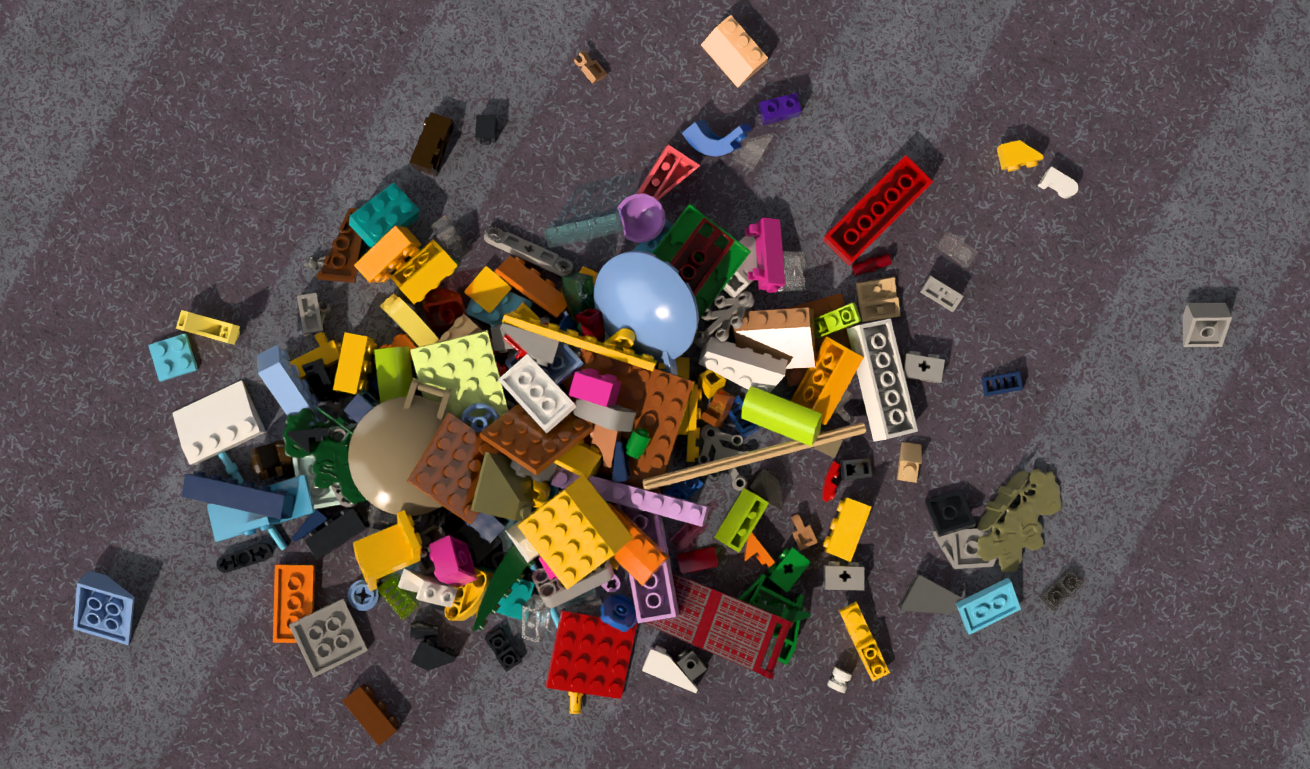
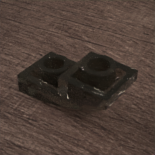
(1062, 588)

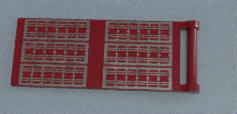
(724, 626)

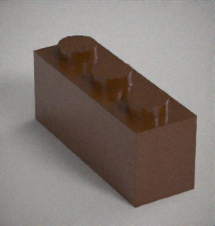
(371, 714)

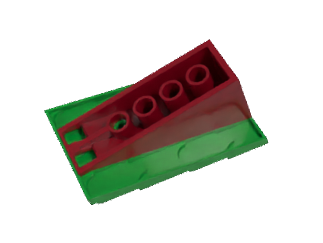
(702, 255)

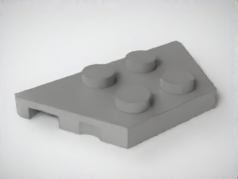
(962, 548)

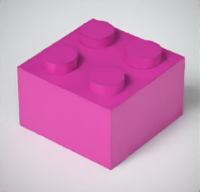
(595, 387)
(452, 561)

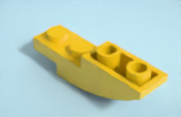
(864, 641)

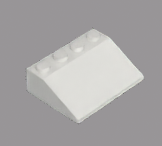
(217, 423)

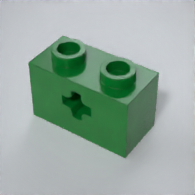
(787, 579)

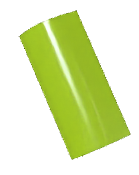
(393, 372)
(781, 416)

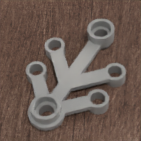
(739, 304)
(721, 452)

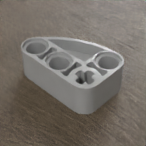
(611, 417)

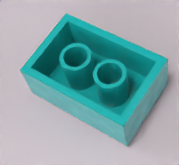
(382, 214)

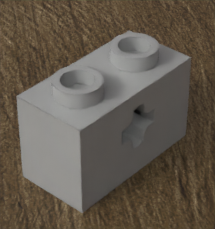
(931, 374)
(855, 577)

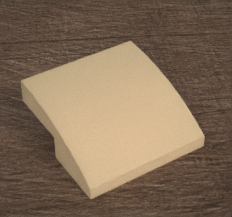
(878, 299)

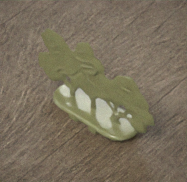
(1020, 523)

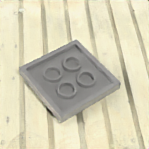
(328, 637)

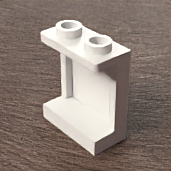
(428, 588)

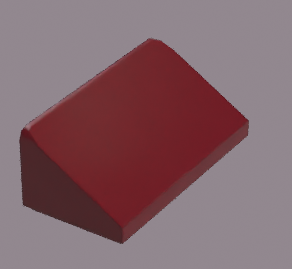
(697, 560)

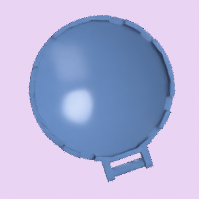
(650, 300)

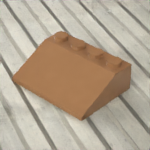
(781, 334)

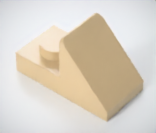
(909, 462)

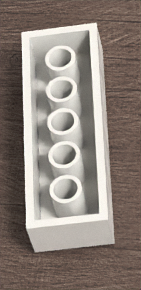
(882, 380)

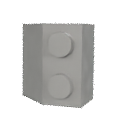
(1205, 324)

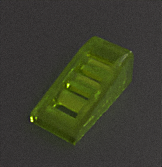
(402, 594)

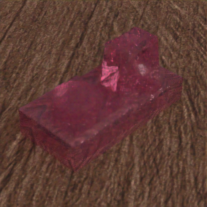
(684, 537)

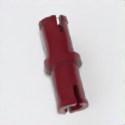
(871, 264)

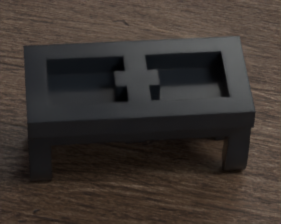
(320, 380)

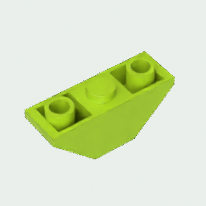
(836, 320)

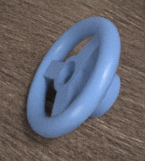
(491, 412)

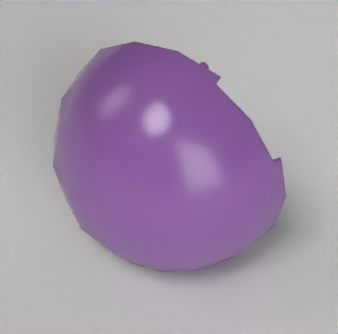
(641, 217)

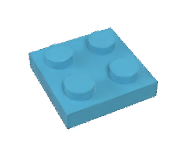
(173, 357)

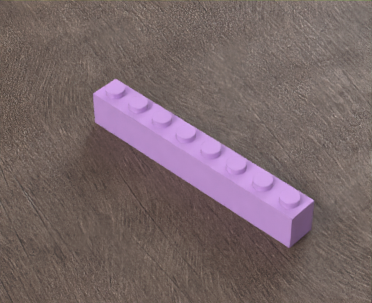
(639, 498)

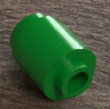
(638, 443)

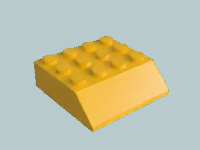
(575, 531)

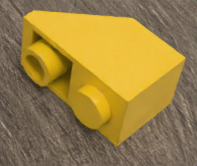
(1017, 154)

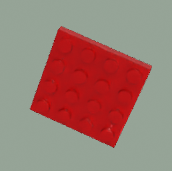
(589, 656)

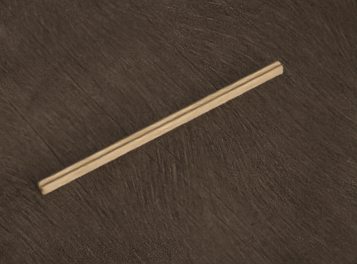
(750, 457)

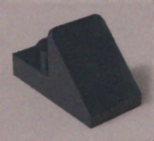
(304, 437)
(856, 468)

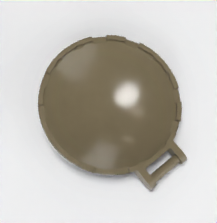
(391, 444)

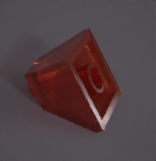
(443, 308)

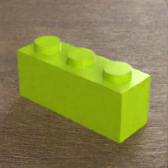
(741, 520)

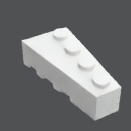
(742, 365)

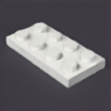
(537, 393)

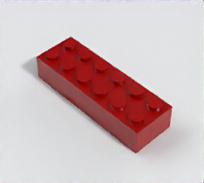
(877, 210)

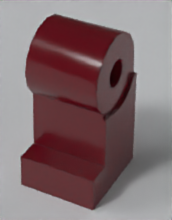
(591, 323)

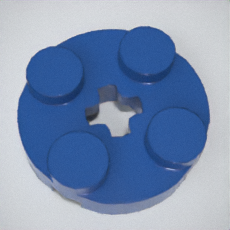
(610, 613)

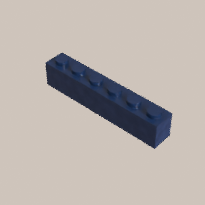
(237, 495)

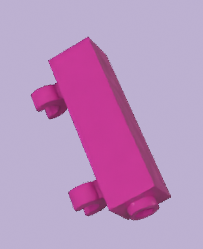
(768, 254)

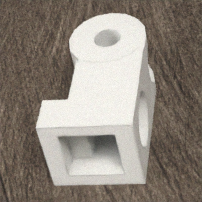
(1059, 182)

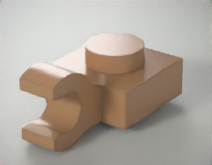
(590, 68)
(803, 535)

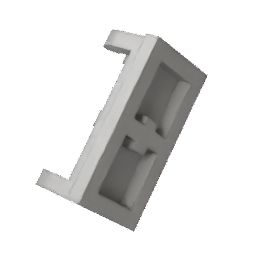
(941, 293)
(310, 313)

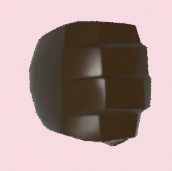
(270, 460)

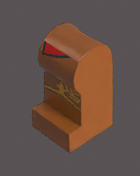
(718, 408)

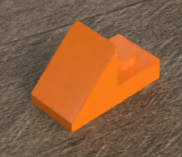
(753, 546)

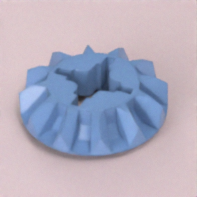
(356, 600)

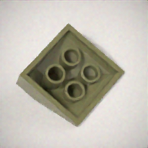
(501, 490)

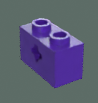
(779, 109)

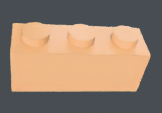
(734, 51)

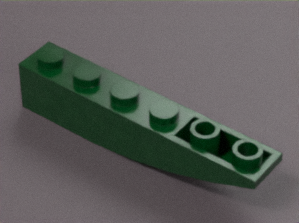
(507, 573)

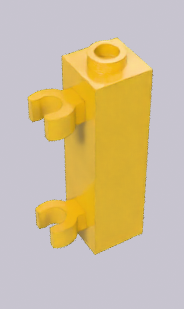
(327, 351)

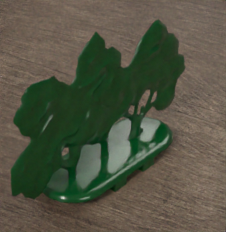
(330, 456)

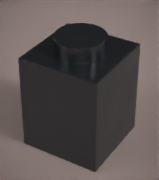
(486, 129)

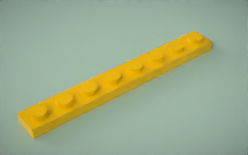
(571, 337)

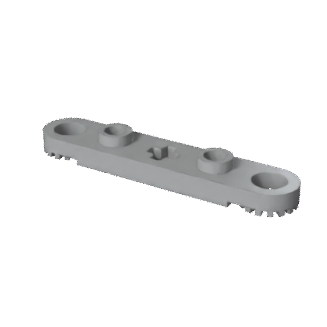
(537, 254)

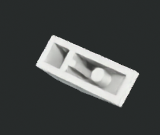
(664, 667)

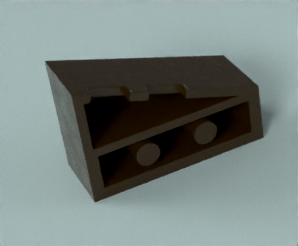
(432, 144)

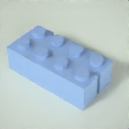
(285, 383)

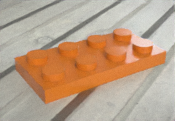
(292, 598)

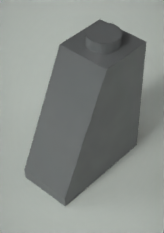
(928, 597)

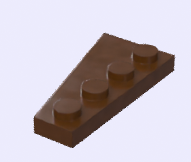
(343, 255)

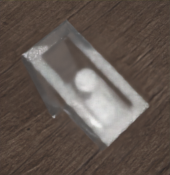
(956, 249)

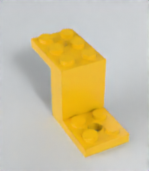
(388, 550)

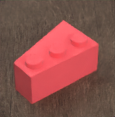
(667, 173)

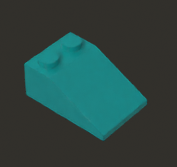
(518, 597)

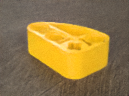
(471, 599)

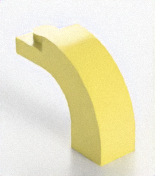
(408, 321)
(208, 327)

